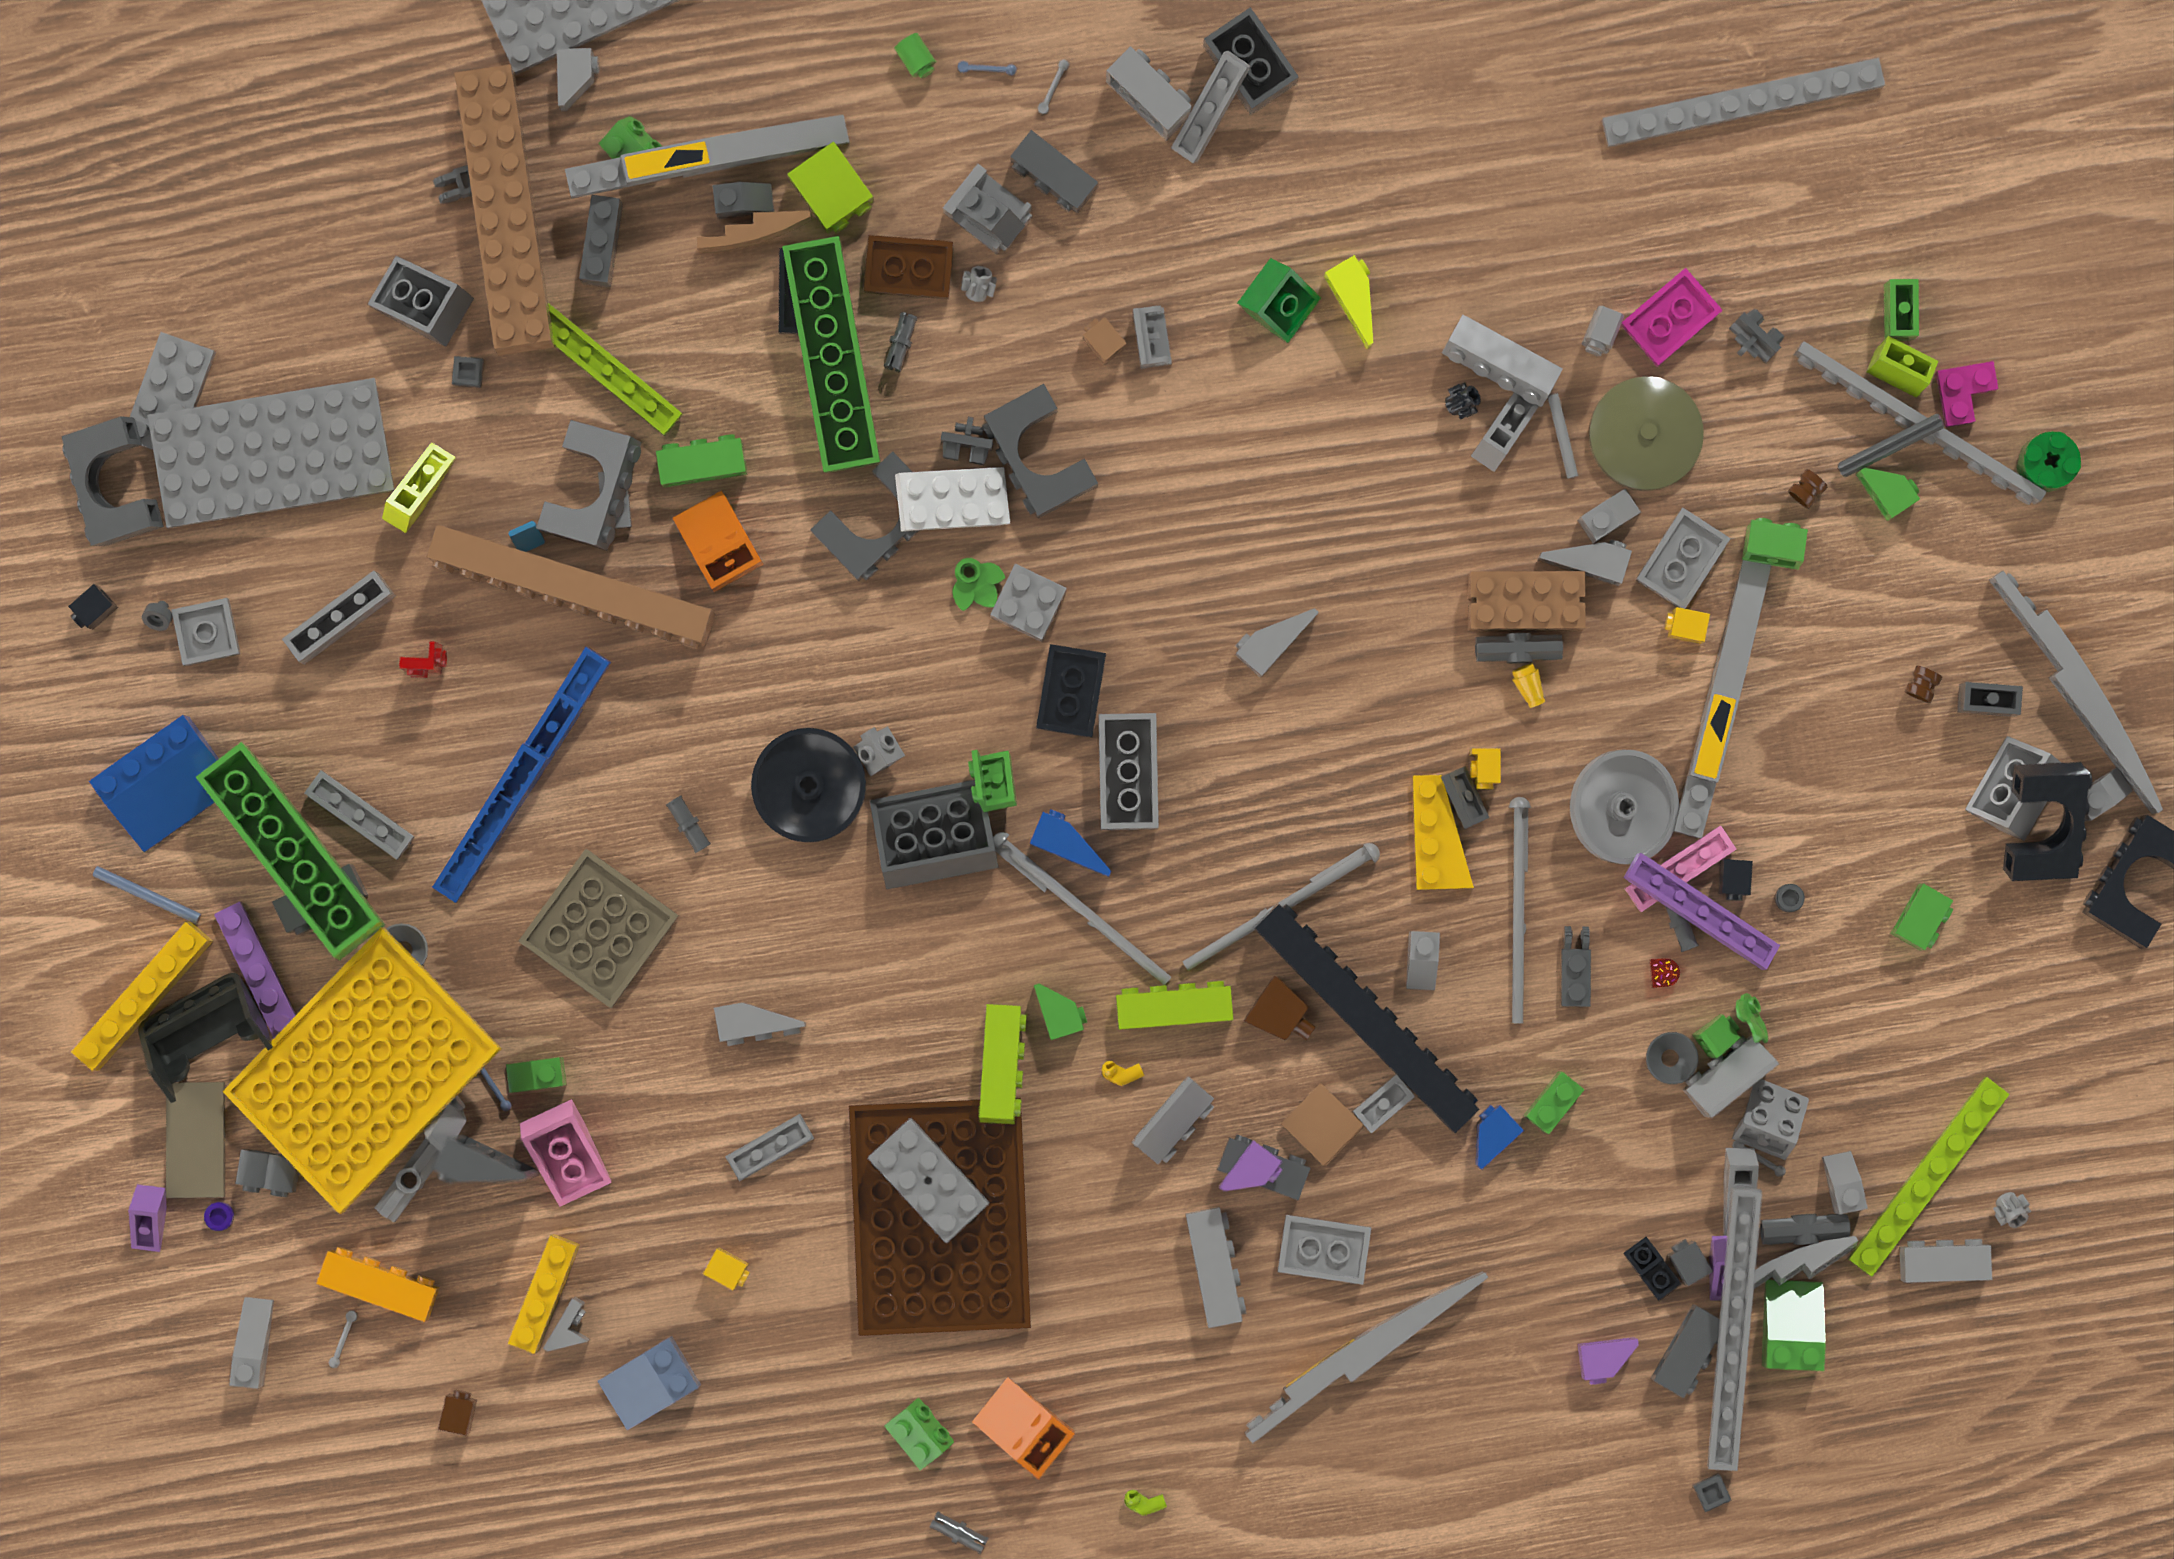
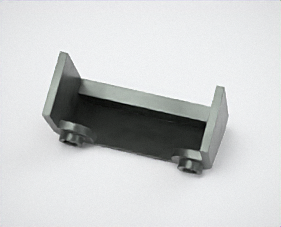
(197, 1025)

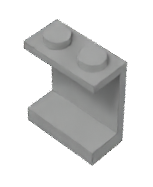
(980, 179)

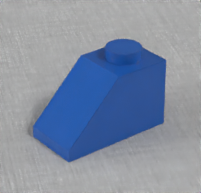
(1494, 1134)

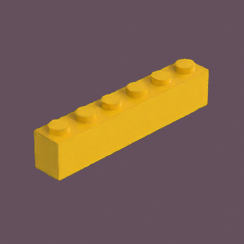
(142, 996)

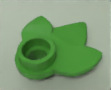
(979, 587)
(1748, 1011)

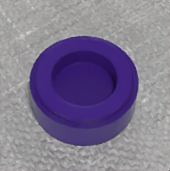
(219, 1216)

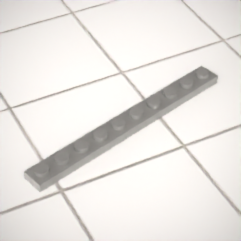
(1743, 102)
(1907, 417)
(1734, 1328)

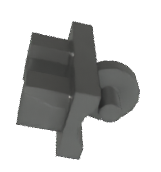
(1754, 338)
(979, 446)

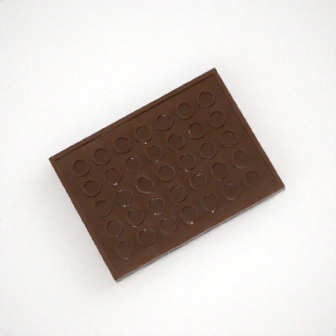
(903, 1268)

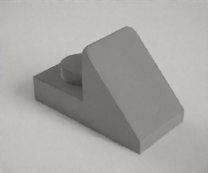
(563, 1334)

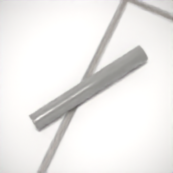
(1562, 435)

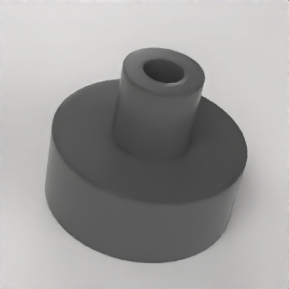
(157, 616)

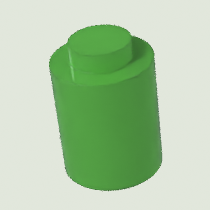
(915, 56)

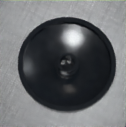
(808, 785)

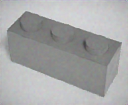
(1945, 1261)

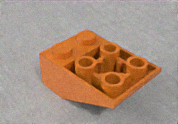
(717, 541)
(1023, 1427)

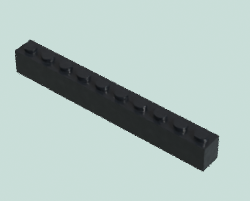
(1366, 1017)

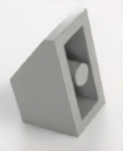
(574, 74)
(1609, 515)
(2106, 793)
(1422, 960)
(446, 1124)
(1844, 1183)

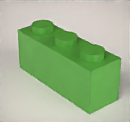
(701, 461)

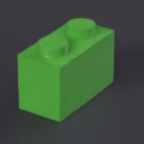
(1901, 309)
(1775, 543)
(1922, 917)
(1553, 1102)

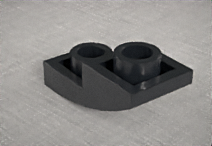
(1652, 1269)

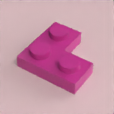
(1958, 385)

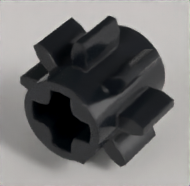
(1462, 400)

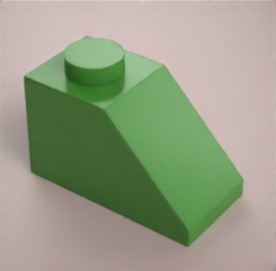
(1889, 491)
(1059, 1012)
(1717, 1035)
(536, 1074)

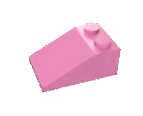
(564, 1153)

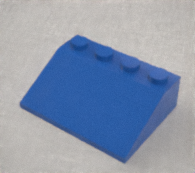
(156, 783)

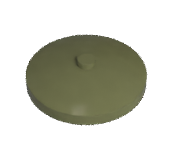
(1646, 433)

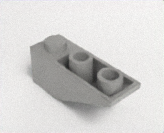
(746, 1020)

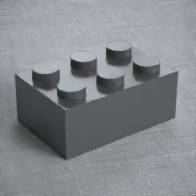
(1250, 41)

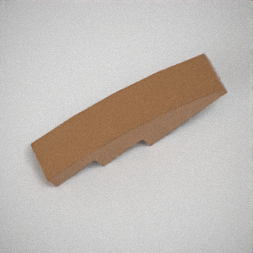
(764, 228)

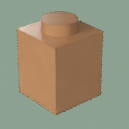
(1103, 340)

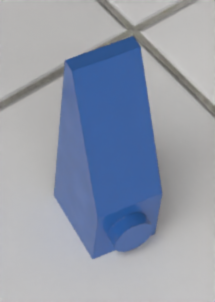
(1063, 840)

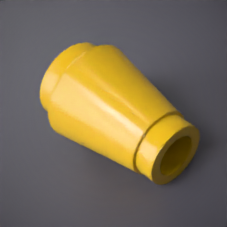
(1529, 684)

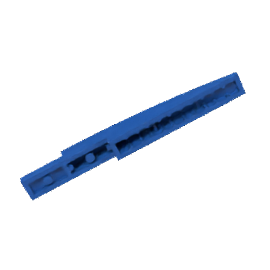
(522, 774)

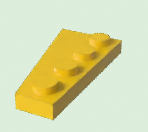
(1437, 844)

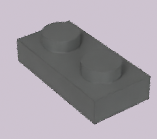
(1465, 797)

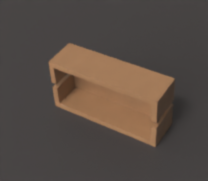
(1526, 601)

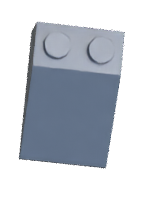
(649, 1383)

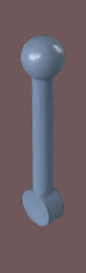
(963, 67)
(505, 1104)

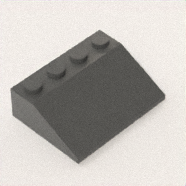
(932, 835)
(471, 1161)

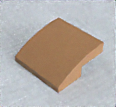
(1322, 1125)

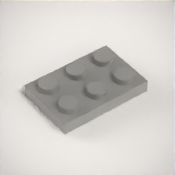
(1682, 558)
(1324, 1249)

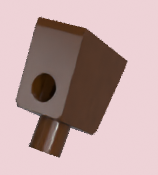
(1279, 1012)

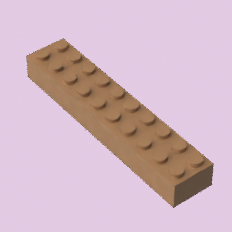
(504, 210)
(570, 585)

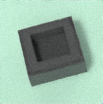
(467, 371)
(1711, 1492)

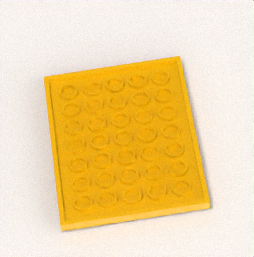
(362, 1070)

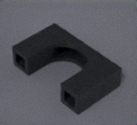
(2061, 852)
(2109, 902)

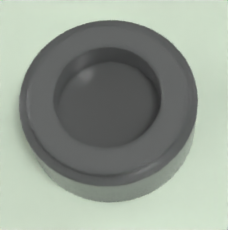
(1789, 898)

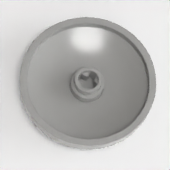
(1624, 806)

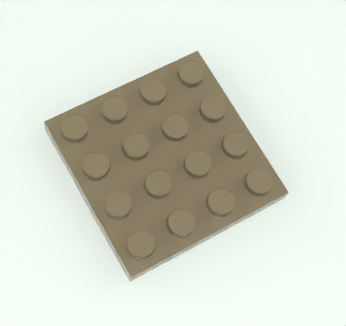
(598, 928)

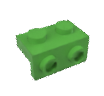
(627, 137)
(993, 780)
(919, 1433)

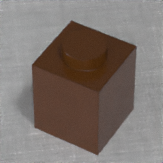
(458, 1413)

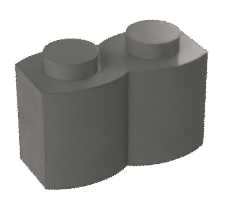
(266, 1171)

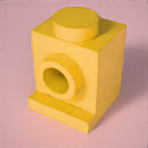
(1486, 767)

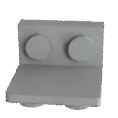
(1772, 1119)

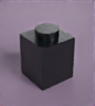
(92, 607)
(1735, 879)

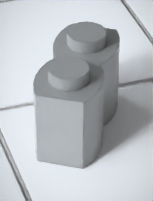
(1602, 330)

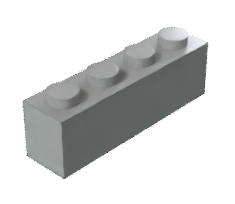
(1502, 361)
(338, 617)
(1214, 1267)

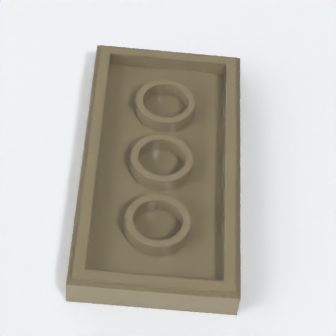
(195, 1141)

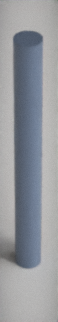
(146, 894)

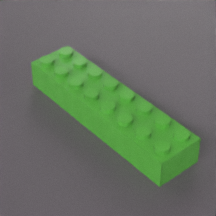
(831, 354)
(290, 851)

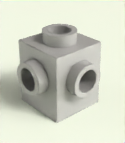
(878, 750)

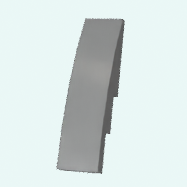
(1810, 1259)

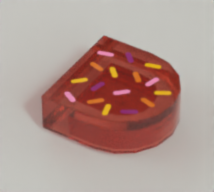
(1663, 972)

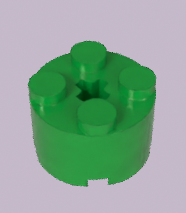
(2052, 445)

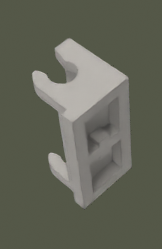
(1151, 336)

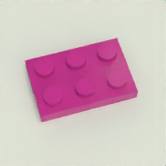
(1671, 317)

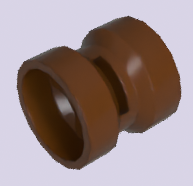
(1807, 489)
(1924, 681)

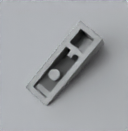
(1504, 432)
(1599, 560)
(1269, 643)
(1739, 1172)
(252, 1343)

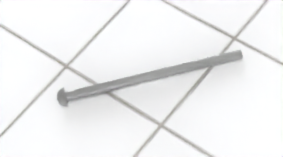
(1520, 807)
(1044, 881)
(1318, 882)

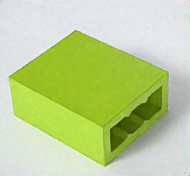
(831, 188)

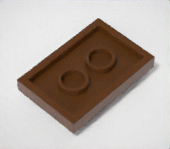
(908, 267)

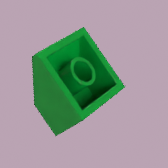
(1279, 299)

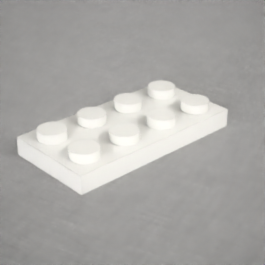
(952, 499)

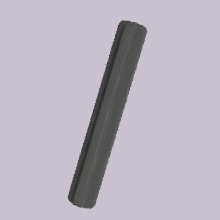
(1890, 445)

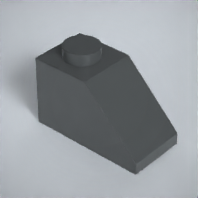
(742, 199)

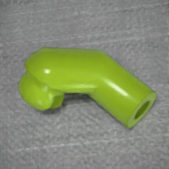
(1143, 1505)

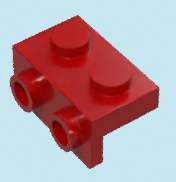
(421, 667)

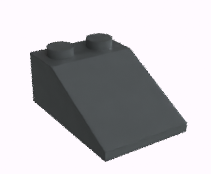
(421, 300)

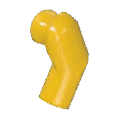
(1120, 1075)

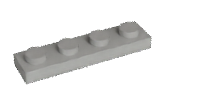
(1210, 106)
(359, 815)

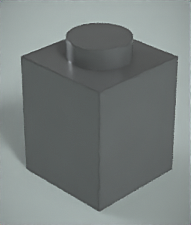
(1689, 1262)

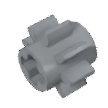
(978, 283)
(2012, 1210)

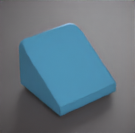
(527, 537)

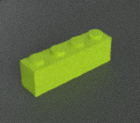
(1174, 1007)
(1000, 1064)

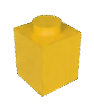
(1687, 625)
(727, 1269)

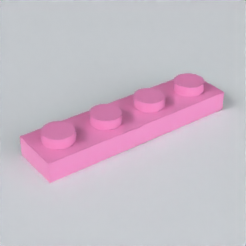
(1689, 863)

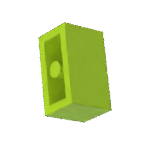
(1902, 366)

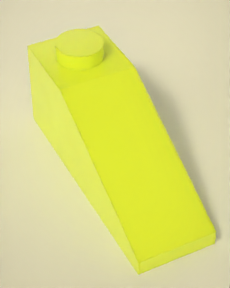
(1352, 291)
(417, 488)

